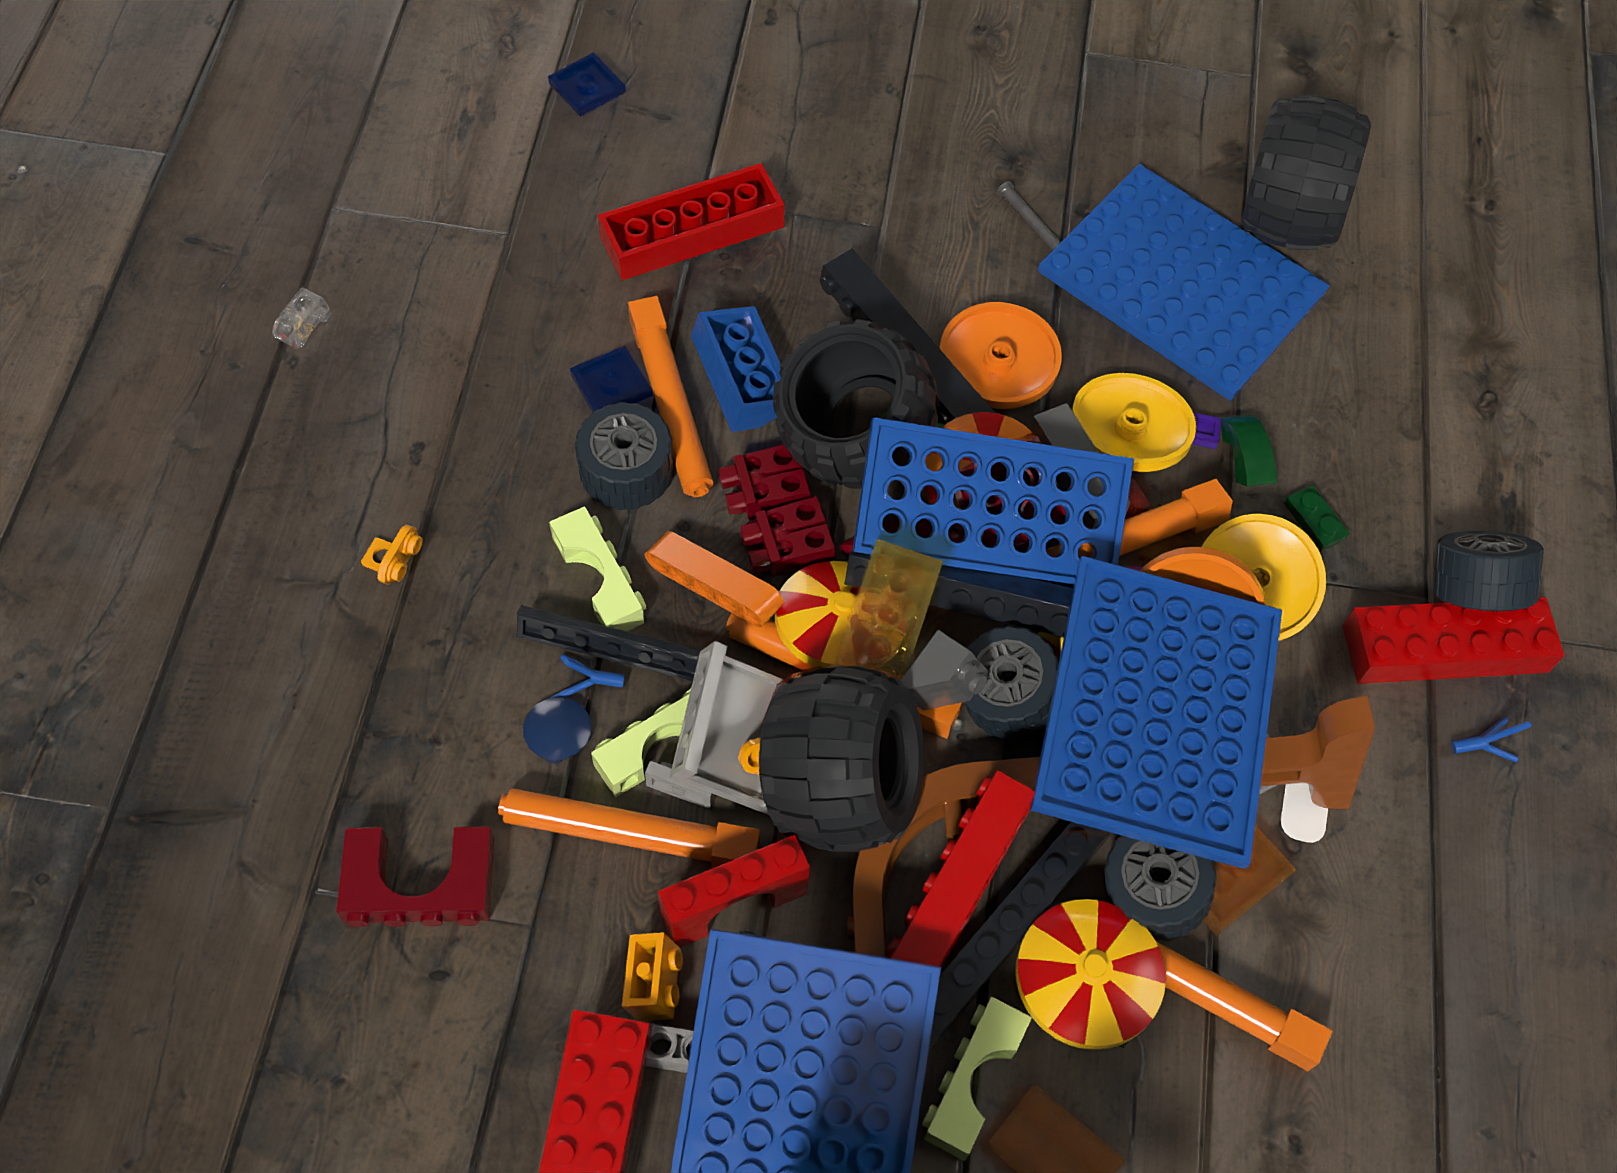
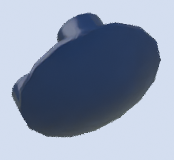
(557, 729)

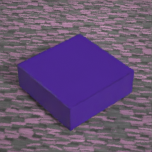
(1207, 430)

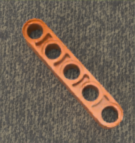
(714, 578)

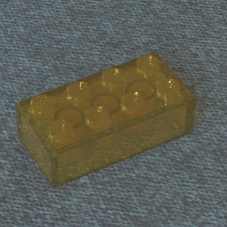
(888, 610)

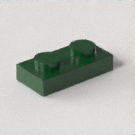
(1316, 518)

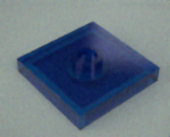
(586, 84)
(611, 380)

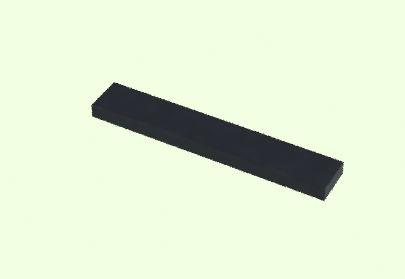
(607, 642)

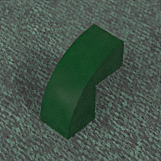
(1252, 450)

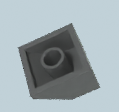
(944, 674)

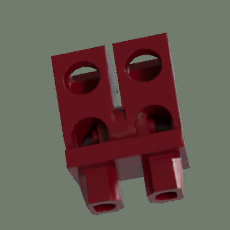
(764, 480)
(789, 538)

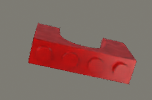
(692, 903)

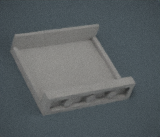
(720, 716)

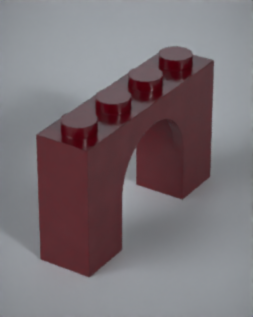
(459, 898)

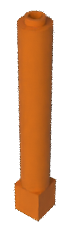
(670, 396)
(1195, 510)
(767, 640)
(628, 827)
(1287, 1033)

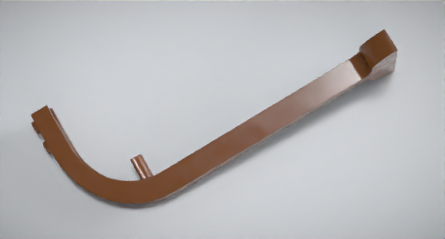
(1324, 758)

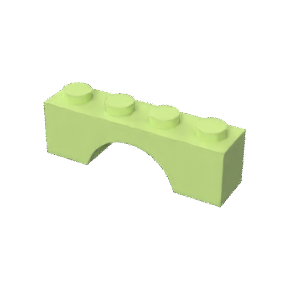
(581, 541)
(622, 759)
(957, 1120)

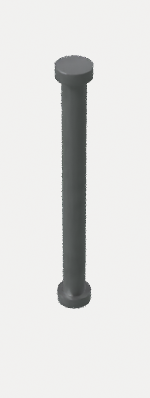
(1028, 215)

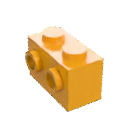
(652, 977)

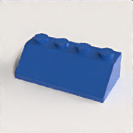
(738, 364)

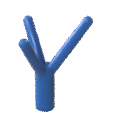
(597, 677)
(1490, 735)

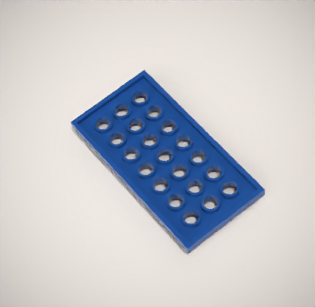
(985, 451)

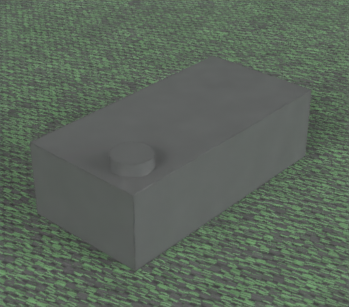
(1062, 429)

